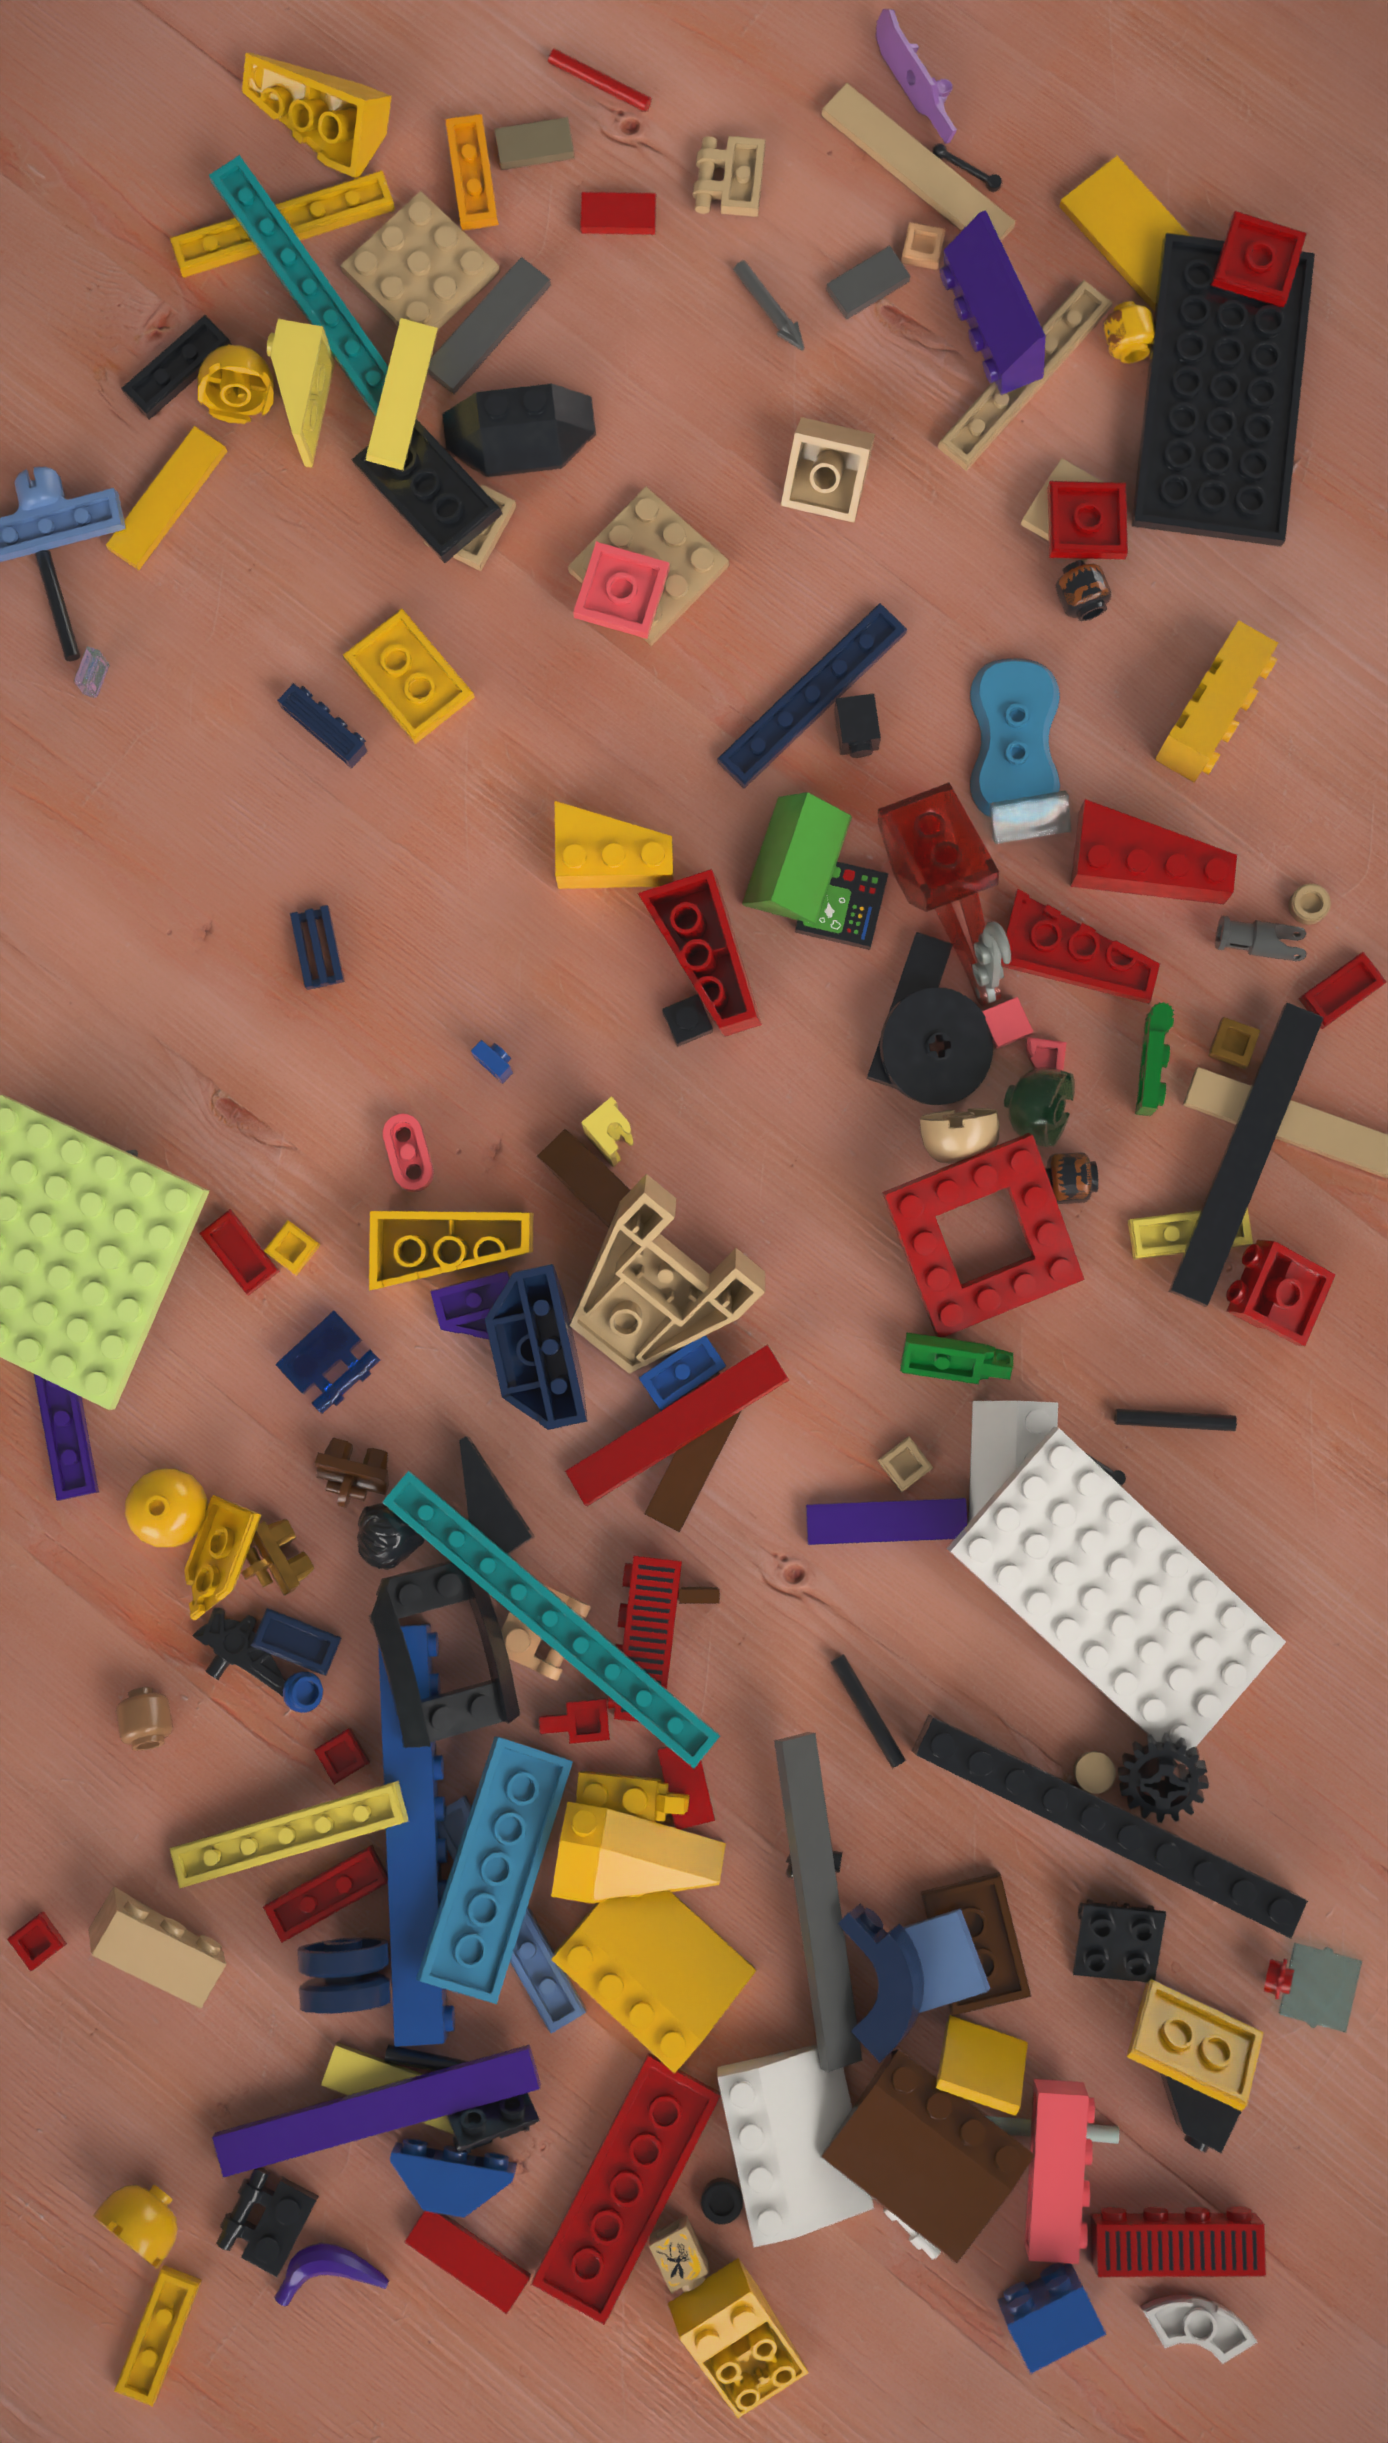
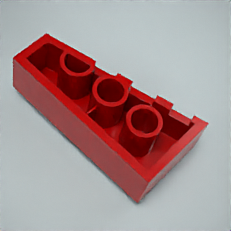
(1145, 859)
(702, 938)

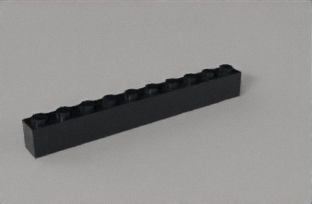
(1110, 1826)

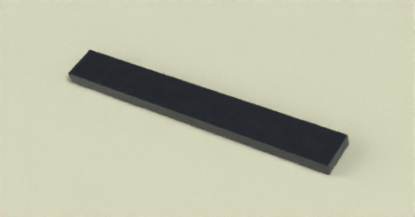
(1246, 1154)

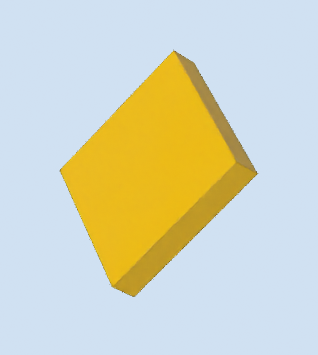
(982, 2065)

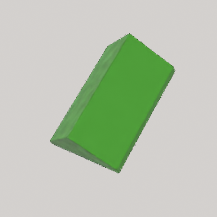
(797, 858)

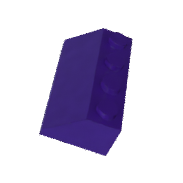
(994, 306)

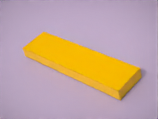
(167, 498)

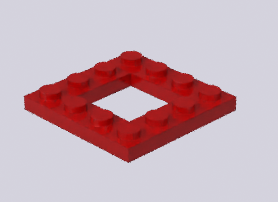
(1052, 1258)

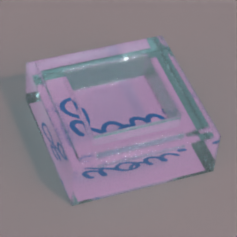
(91, 672)

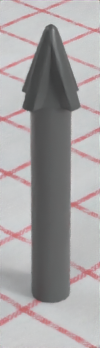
(787, 329)

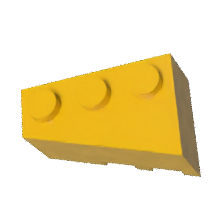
(608, 852)

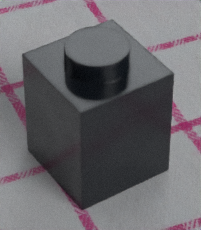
(857, 725)

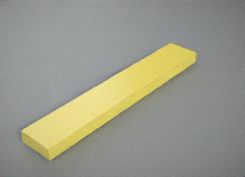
(289, 1834)

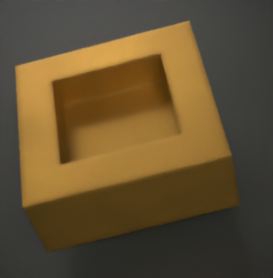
(1234, 1043)

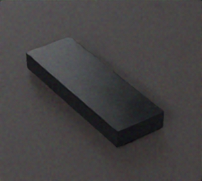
(174, 367)

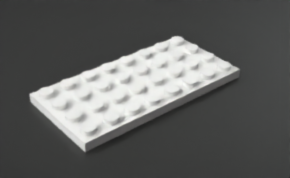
(1116, 1593)

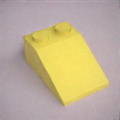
(304, 377)

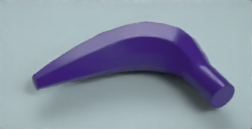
(326, 2260)

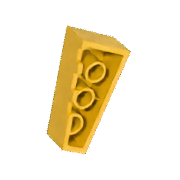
(1216, 702)
(427, 1244)

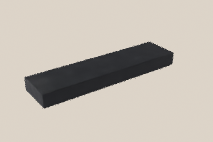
(921, 971)

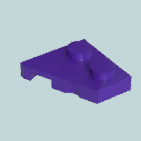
(467, 1304)

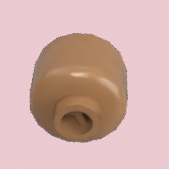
(144, 1719)

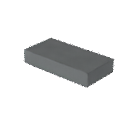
(868, 282)

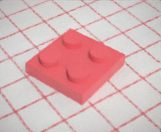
(621, 590)

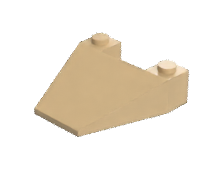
(649, 1294)

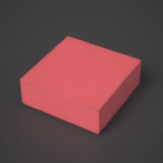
(1007, 1022)

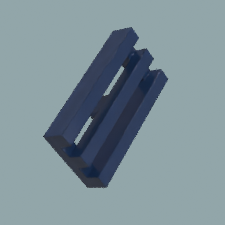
(310, 916)

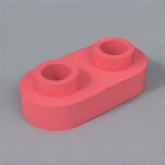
(409, 1153)

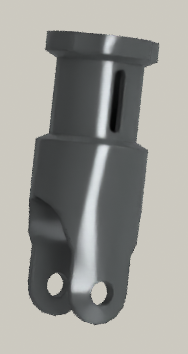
(1260, 938)

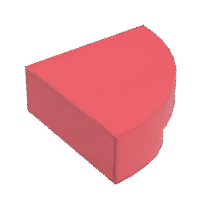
(1046, 1053)

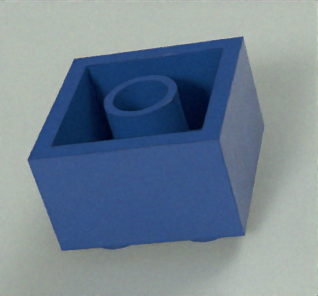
(1050, 2316)

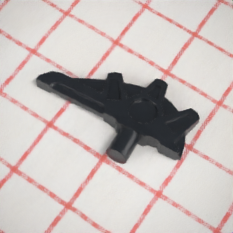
(233, 1646)

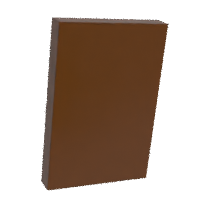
(993, 1935)

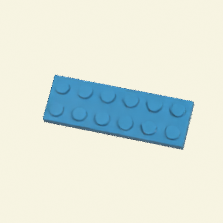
(494, 1870)

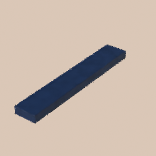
(812, 695)

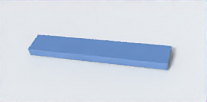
(542, 1978)

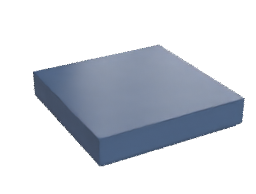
(947, 1960)

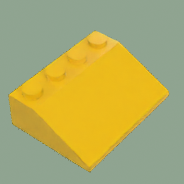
(655, 1970)

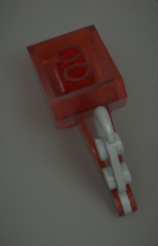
(942, 861)

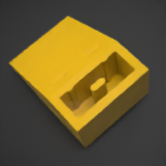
(736, 2338)

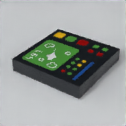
(849, 907)

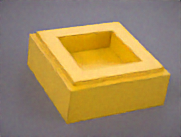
(292, 1247)

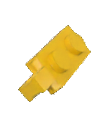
(630, 1795)

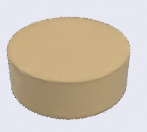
(1309, 904)
(1094, 1772)

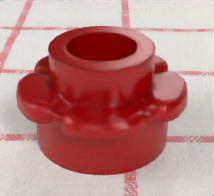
(1278, 1978)

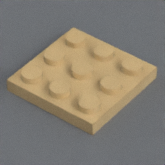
(420, 265)
(658, 532)

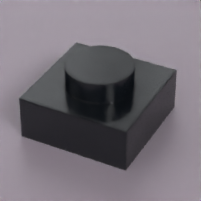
(687, 1020)

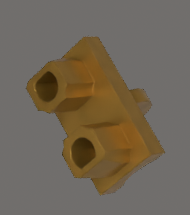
(285, 1572)

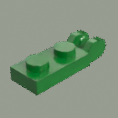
(1153, 1058)

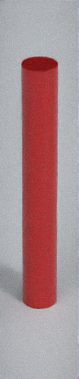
(599, 80)

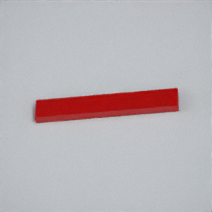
(677, 1425)

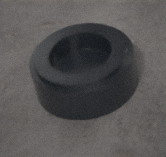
(721, 2201)

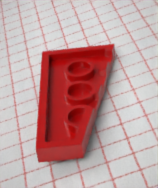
(1073, 953)

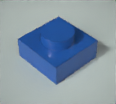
(493, 1060)

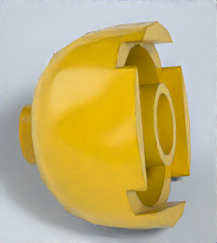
(235, 384)
(166, 1508)
(141, 2221)

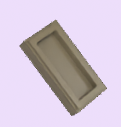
(534, 143)

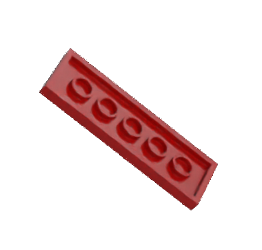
(626, 2189)

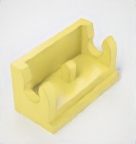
(606, 1127)

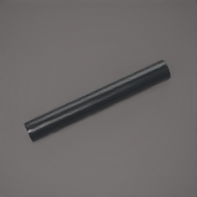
(57, 605)
(1175, 1420)
(868, 1711)
(419, 2059)

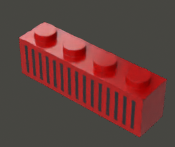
(648, 1618)
(1178, 2243)

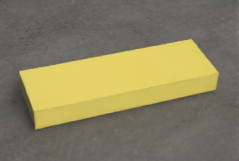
(1171, 1233)

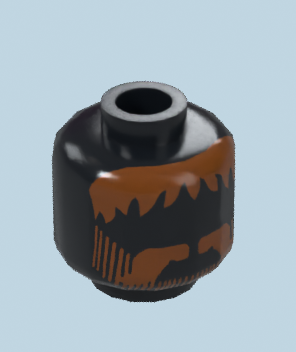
(1083, 590)
(1072, 1177)

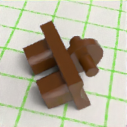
(350, 1477)

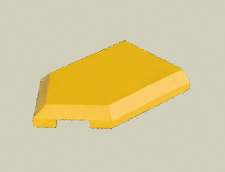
(219, 1553)

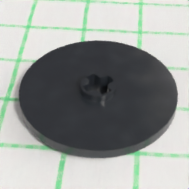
(924, 1073)

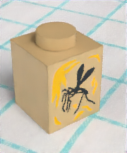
(679, 2255)

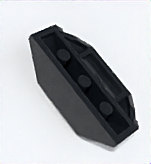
(519, 429)

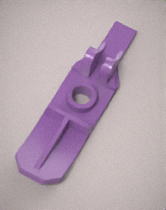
(922, 90)

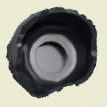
(385, 1537)

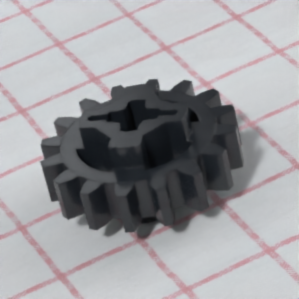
(1157, 1760)

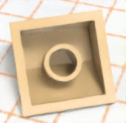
(827, 469)

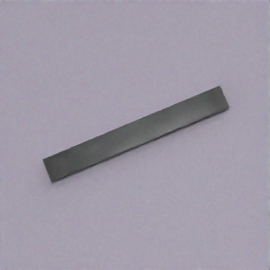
(818, 1900)

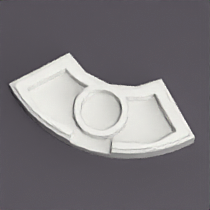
(1198, 2322)

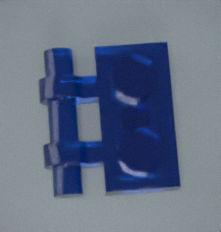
(319, 1353)

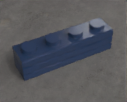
(324, 727)

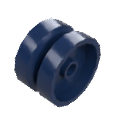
(344, 1975)

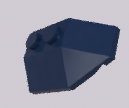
(537, 1349)

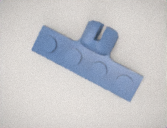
(50, 520)

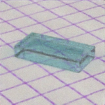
(1030, 817)

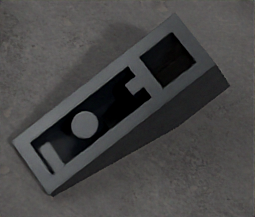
(489, 1504)

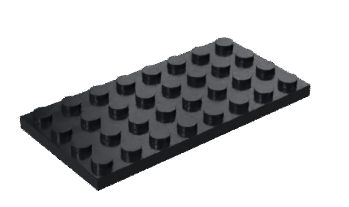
(1220, 401)

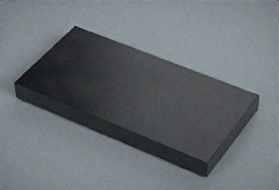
(433, 494)

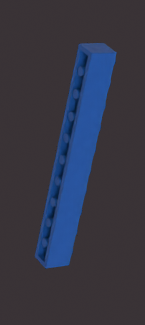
(415, 1856)

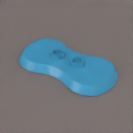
(1015, 714)

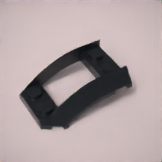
(456, 1710)

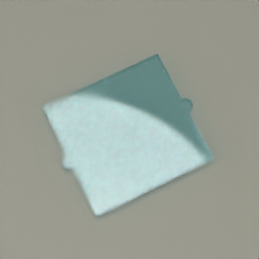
(1321, 1987)

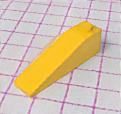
(328, 113)
(623, 1855)

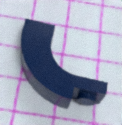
(898, 1980)

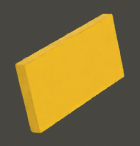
(1123, 224)

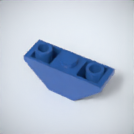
(450, 2180)

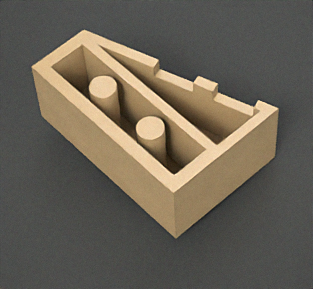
(155, 1948)

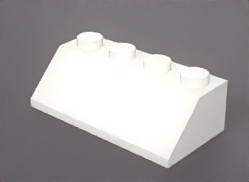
(1001, 1440)

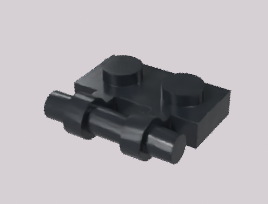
(279, 2226)

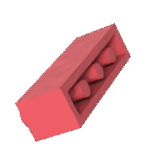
(1057, 2171)

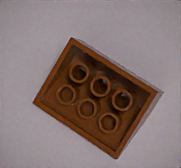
(927, 2156)

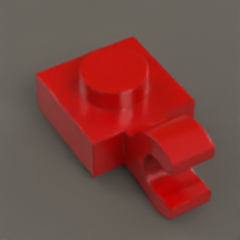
(584, 1721)

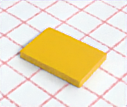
(408, 676)
(1195, 2044)

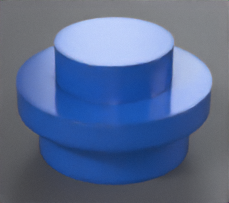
(302, 1692)

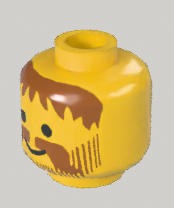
(1129, 332)

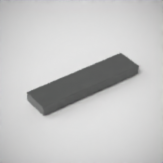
(488, 325)

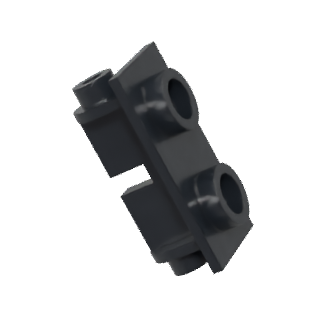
(497, 2119)

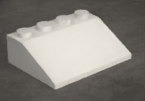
(779, 2125)

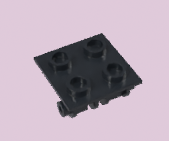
(1118, 1941)

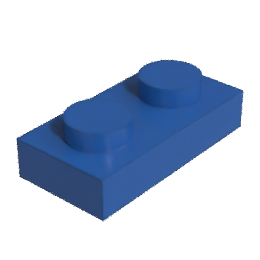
(682, 1372)

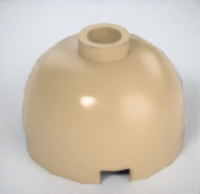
(959, 1135)

